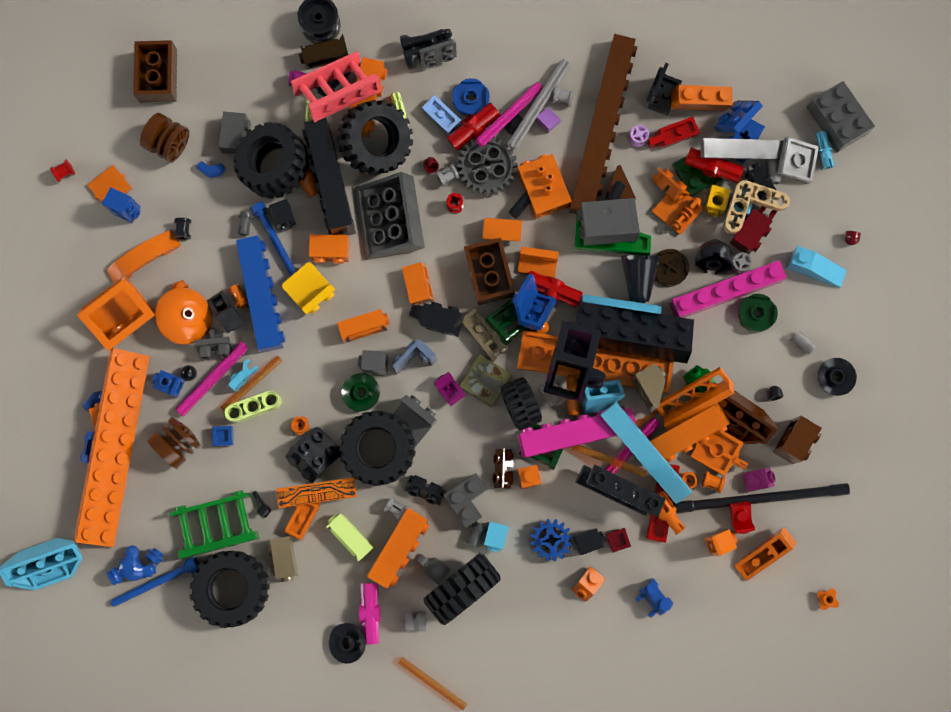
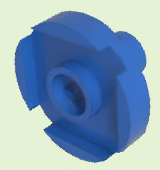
(463, 90)

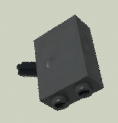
(609, 220)

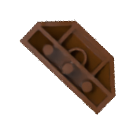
(747, 420)

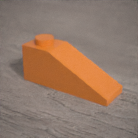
(766, 553)

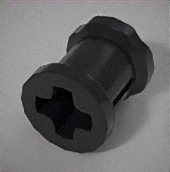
(182, 228)

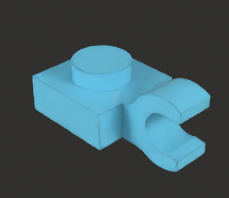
(239, 379)

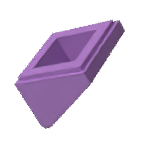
(548, 120)

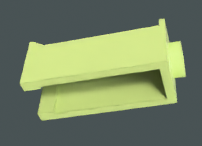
(349, 536)

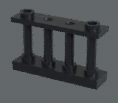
(620, 490)

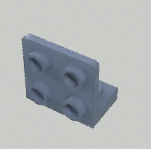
(413, 349)

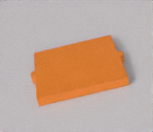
(109, 178)

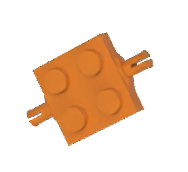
(719, 453)

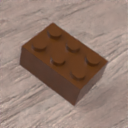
(155, 71)
(489, 271)

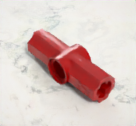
(473, 126)
(714, 167)
(557, 288)

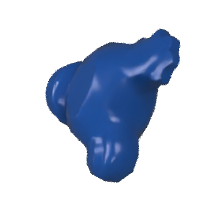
(130, 567)

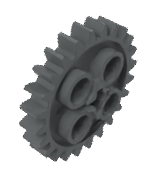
(492, 181)

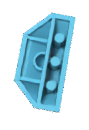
(42, 564)

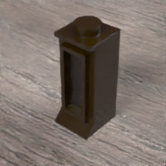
(323, 53)

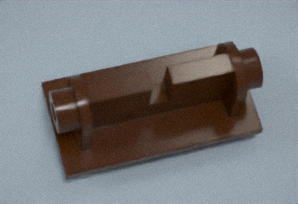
(502, 459)

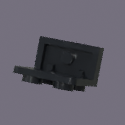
(660, 92)
(313, 454)

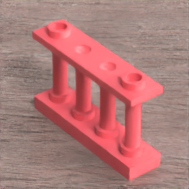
(342, 98)

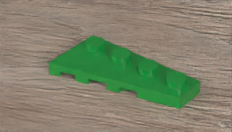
(639, 247)

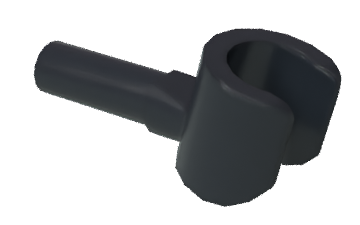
(264, 510)

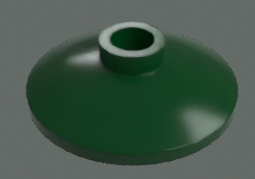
(356, 383)

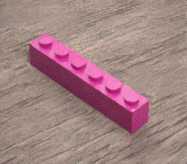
(728, 290)
(566, 434)

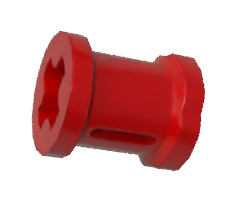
(62, 170)
(458, 199)

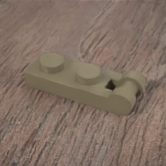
(483, 334)

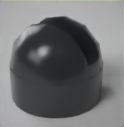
(191, 374)
(775, 393)

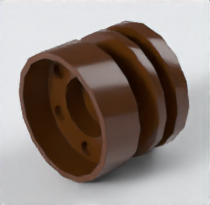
(164, 137)
(174, 442)

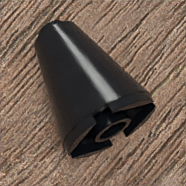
(640, 276)

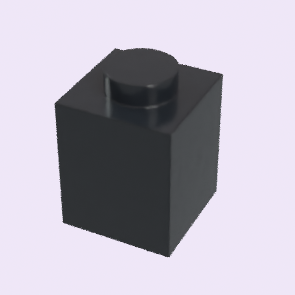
(283, 215)
(589, 541)

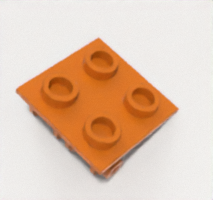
(678, 214)

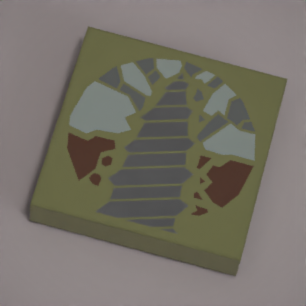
(485, 380)

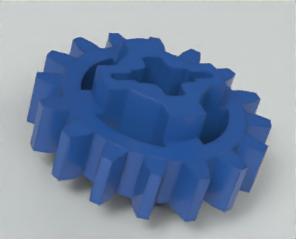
(550, 531)

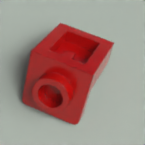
(741, 517)

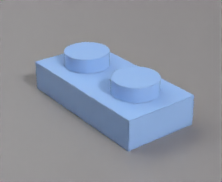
(441, 115)

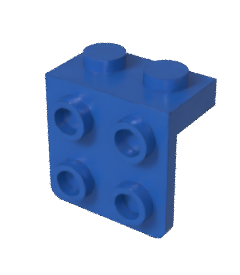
(532, 306)

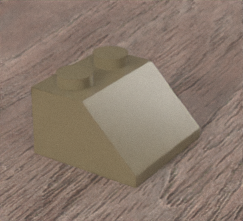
(650, 385)

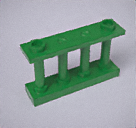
(228, 540)

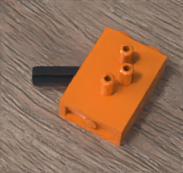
(542, 188)

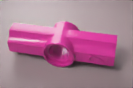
(370, 612)

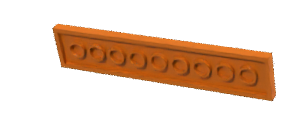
(111, 448)

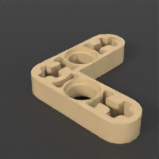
(752, 197)

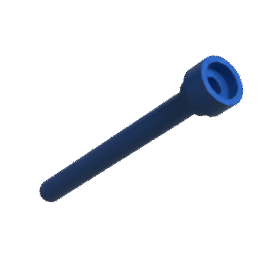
(259, 210)
(188, 567)

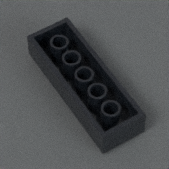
(329, 177)
(639, 332)

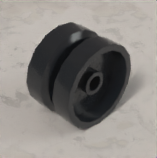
(319, 20)

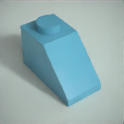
(601, 399)

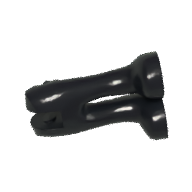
(408, 43)

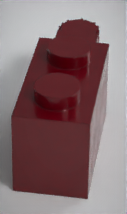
(753, 229)

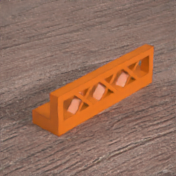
(700, 401)

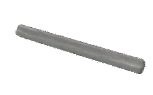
(538, 104)

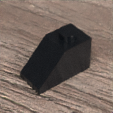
(225, 312)

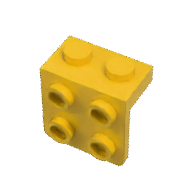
(308, 288)

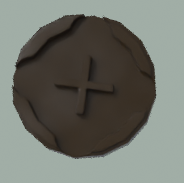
(672, 268)

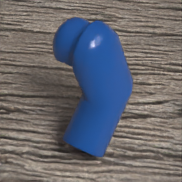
(211, 171)
(93, 399)

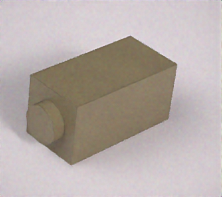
(283, 557)

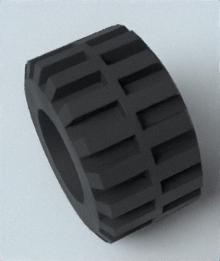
(521, 403)

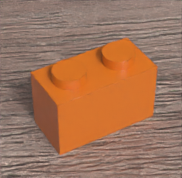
(329, 248)

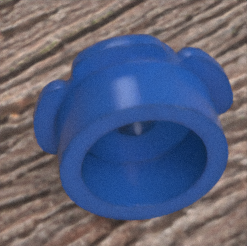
(154, 556)

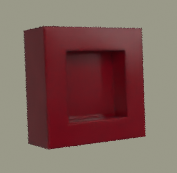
(618, 540)

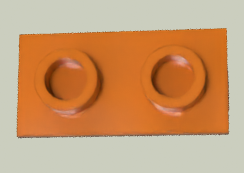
(676, 188)

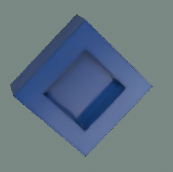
(222, 436)

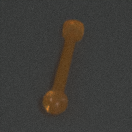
(640, 422)

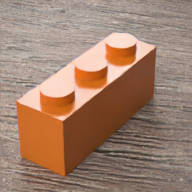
(701, 98)

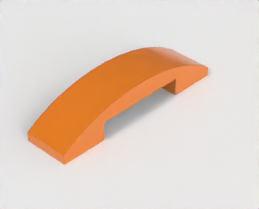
(143, 255)

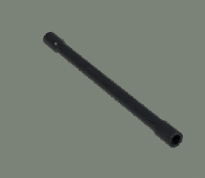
(831, 490)

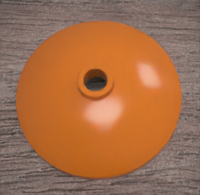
(173, 322)

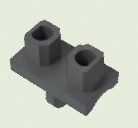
(213, 342)

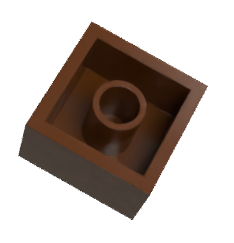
(797, 440)

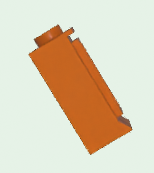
(363, 325)

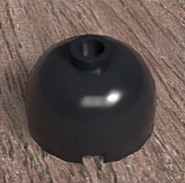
(714, 256)

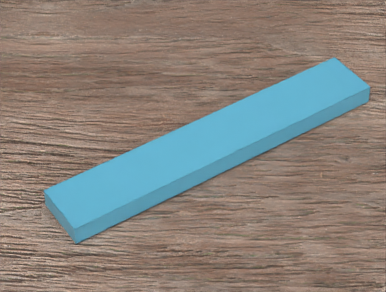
(646, 453)

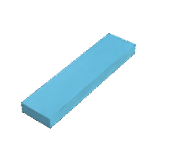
(622, 304)

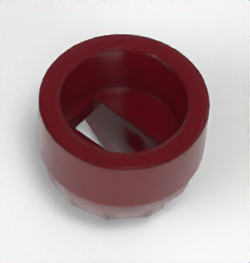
(430, 169)
(852, 237)

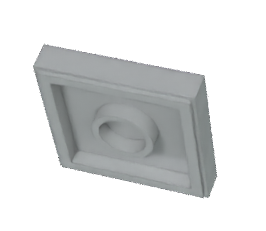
(798, 160)

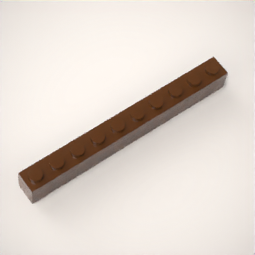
(603, 121)

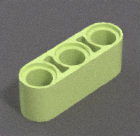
(243, 406)

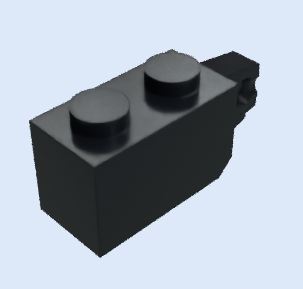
(437, 318)

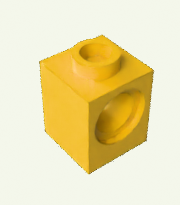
(722, 195)

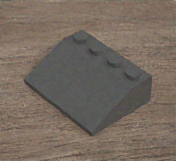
(389, 216)

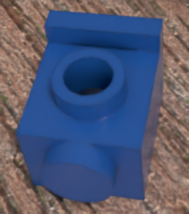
(174, 383)

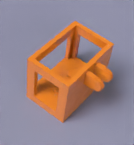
(116, 313)

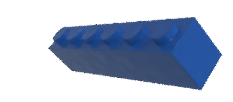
(259, 293)

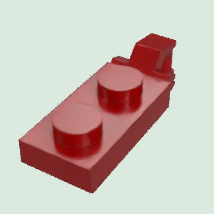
(674, 133)

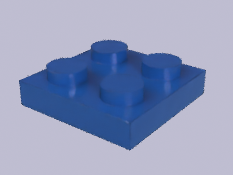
(738, 116)

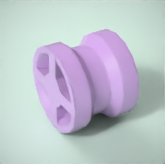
(640, 132)

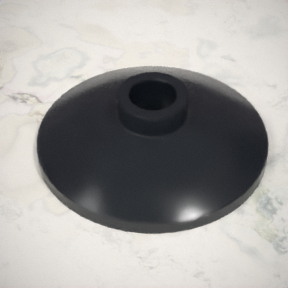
(846, 376)
(339, 643)

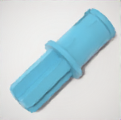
(824, 150)

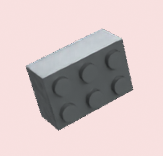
(840, 116)

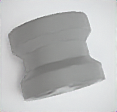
(742, 259)

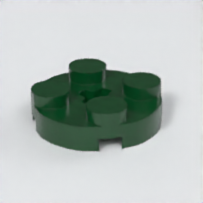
(765, 306)

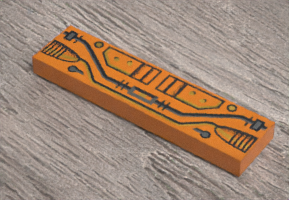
(316, 492)

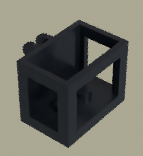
(577, 350)

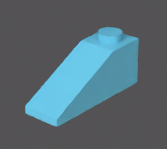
(816, 266)

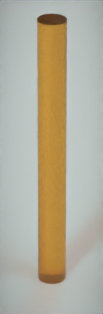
(253, 382)
(610, 460)
(432, 683)

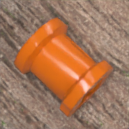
(713, 482)

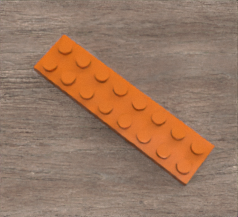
(538, 348)

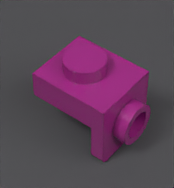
(449, 389)
(759, 479)

